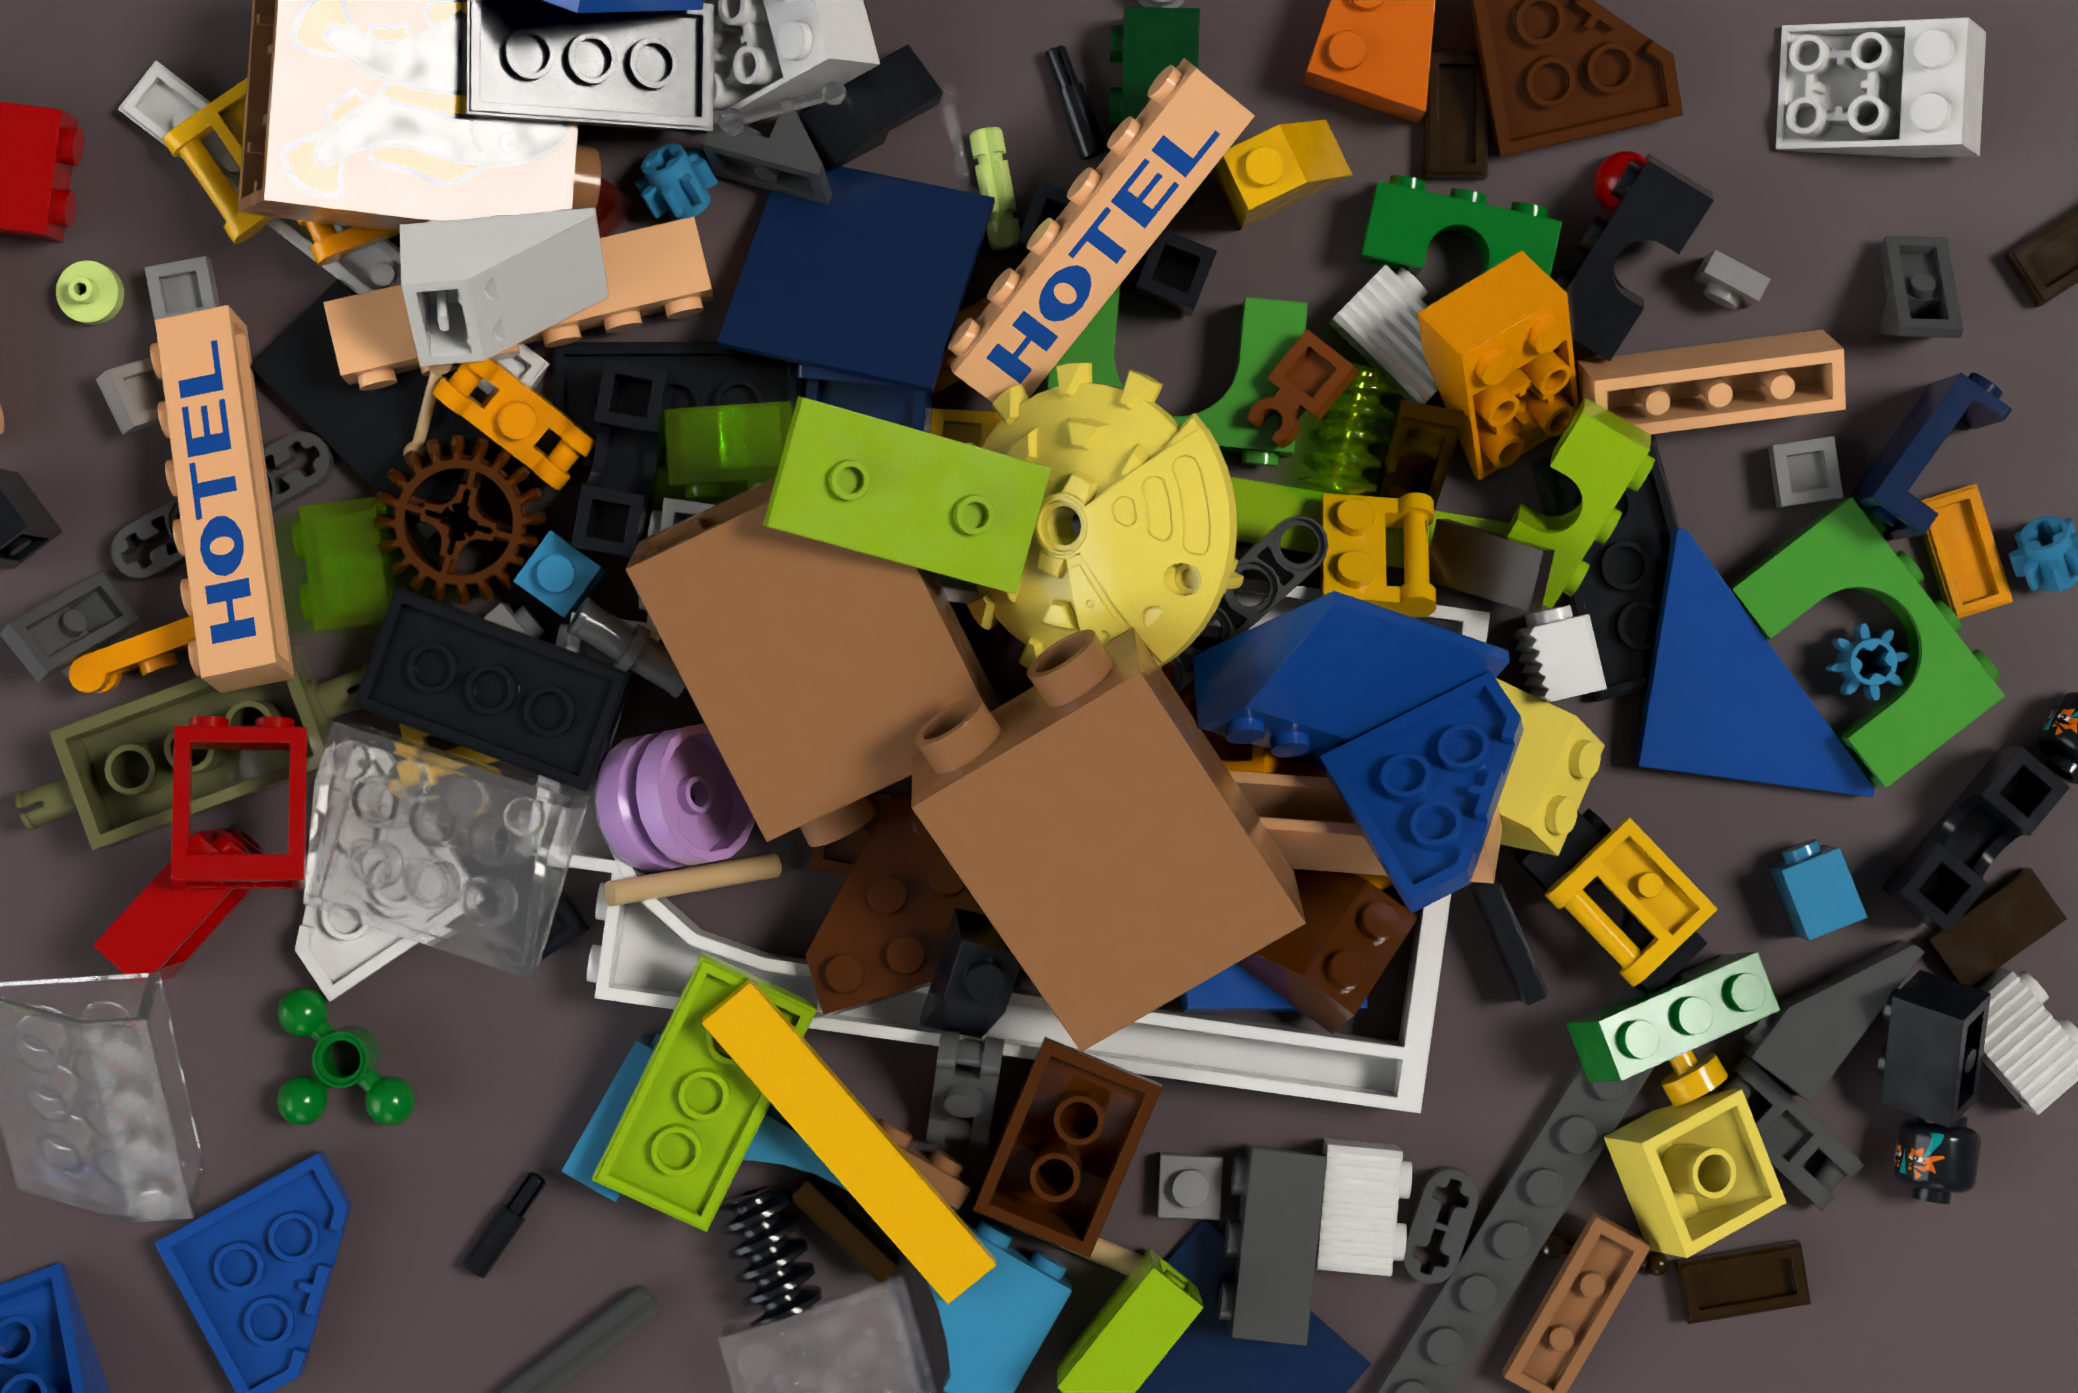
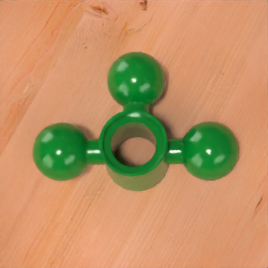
(304, 1098)

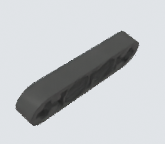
(164, 556)

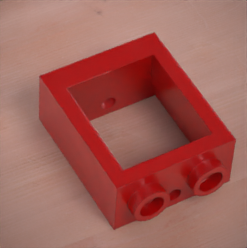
(239, 870)
(170, 924)

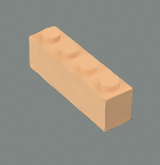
(1719, 382)

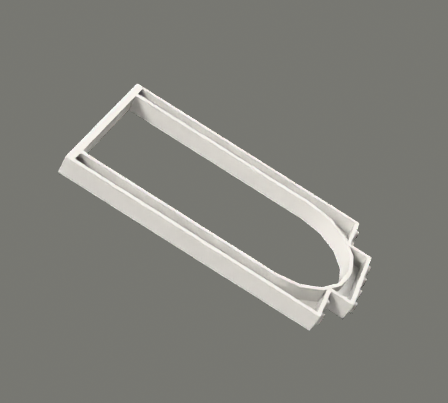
(655, 946)

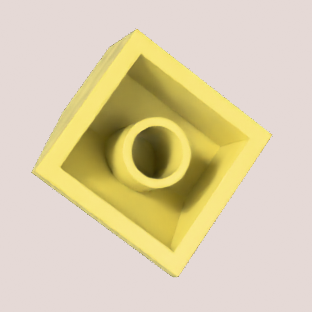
(1546, 775)
(1695, 1172)

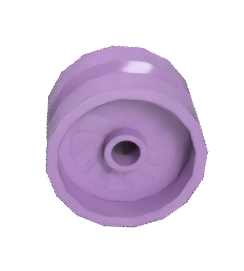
(671, 801)

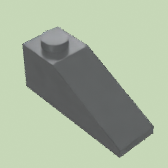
(1826, 1020)

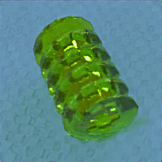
(1349, 435)

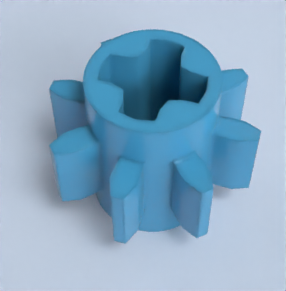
(676, 182)
(2047, 554)
(1883, 658)

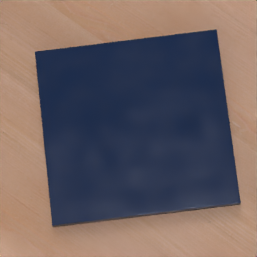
(859, 280)
(1214, 1362)

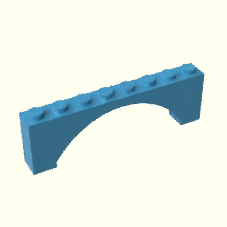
(987, 1328)

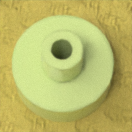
(102, 296)

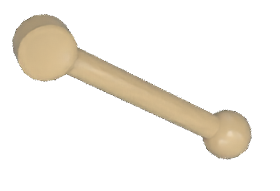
(426, 411)

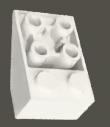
(786, 49)
(1882, 88)
(497, 280)

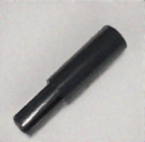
(1075, 105)
(503, 1226)

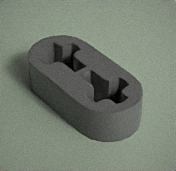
(1453, 1229)

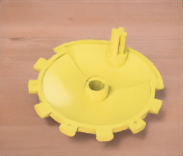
(1149, 508)

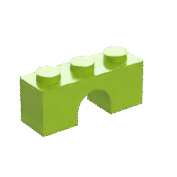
(1603, 460)

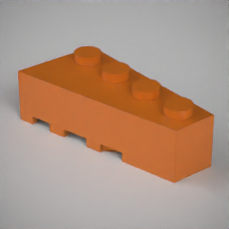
(1375, 54)

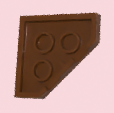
(1568, 72)
(887, 916)

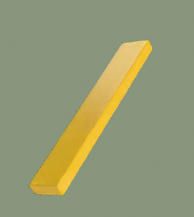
(848, 1140)

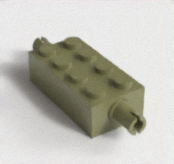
(123, 757)

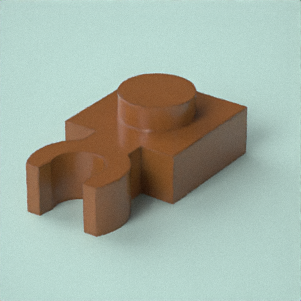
(1308, 381)

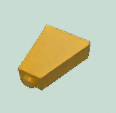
(1279, 169)

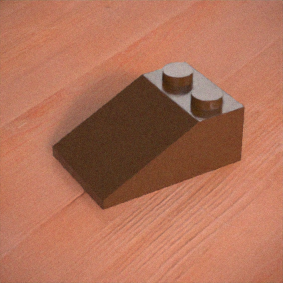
(1340, 950)
(1066, 1147)

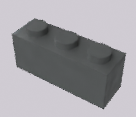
(1273, 1244)

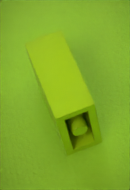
(1131, 1330)

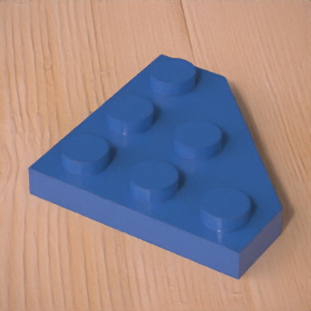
(1430, 786)
(263, 1272)

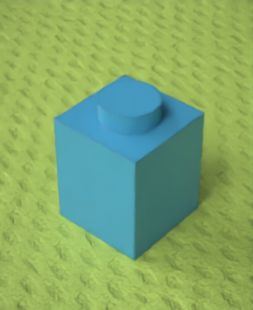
(561, 575)
(1817, 889)

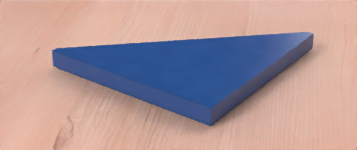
(1724, 696)

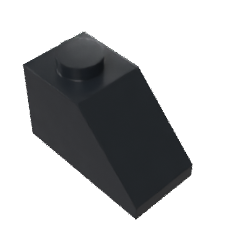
(970, 978)

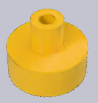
(1693, 1077)

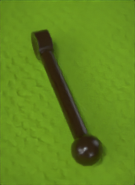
(1554, 1247)

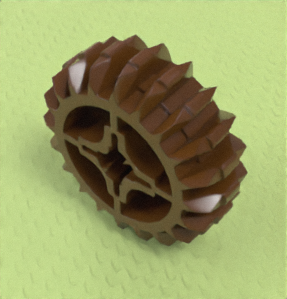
(445, 571)

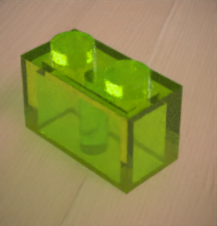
(725, 445)
(345, 568)

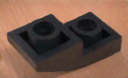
(872, 107)

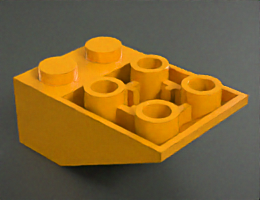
(1503, 361)

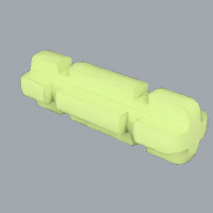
(996, 182)

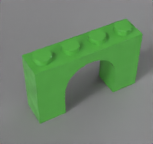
(1265, 337)
(1941, 679)

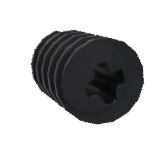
(770, 1253)

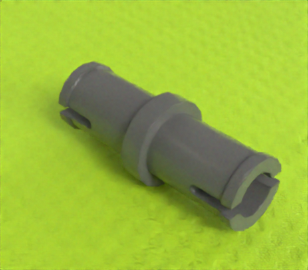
(627, 646)

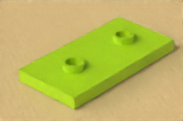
(906, 495)
(692, 1105)

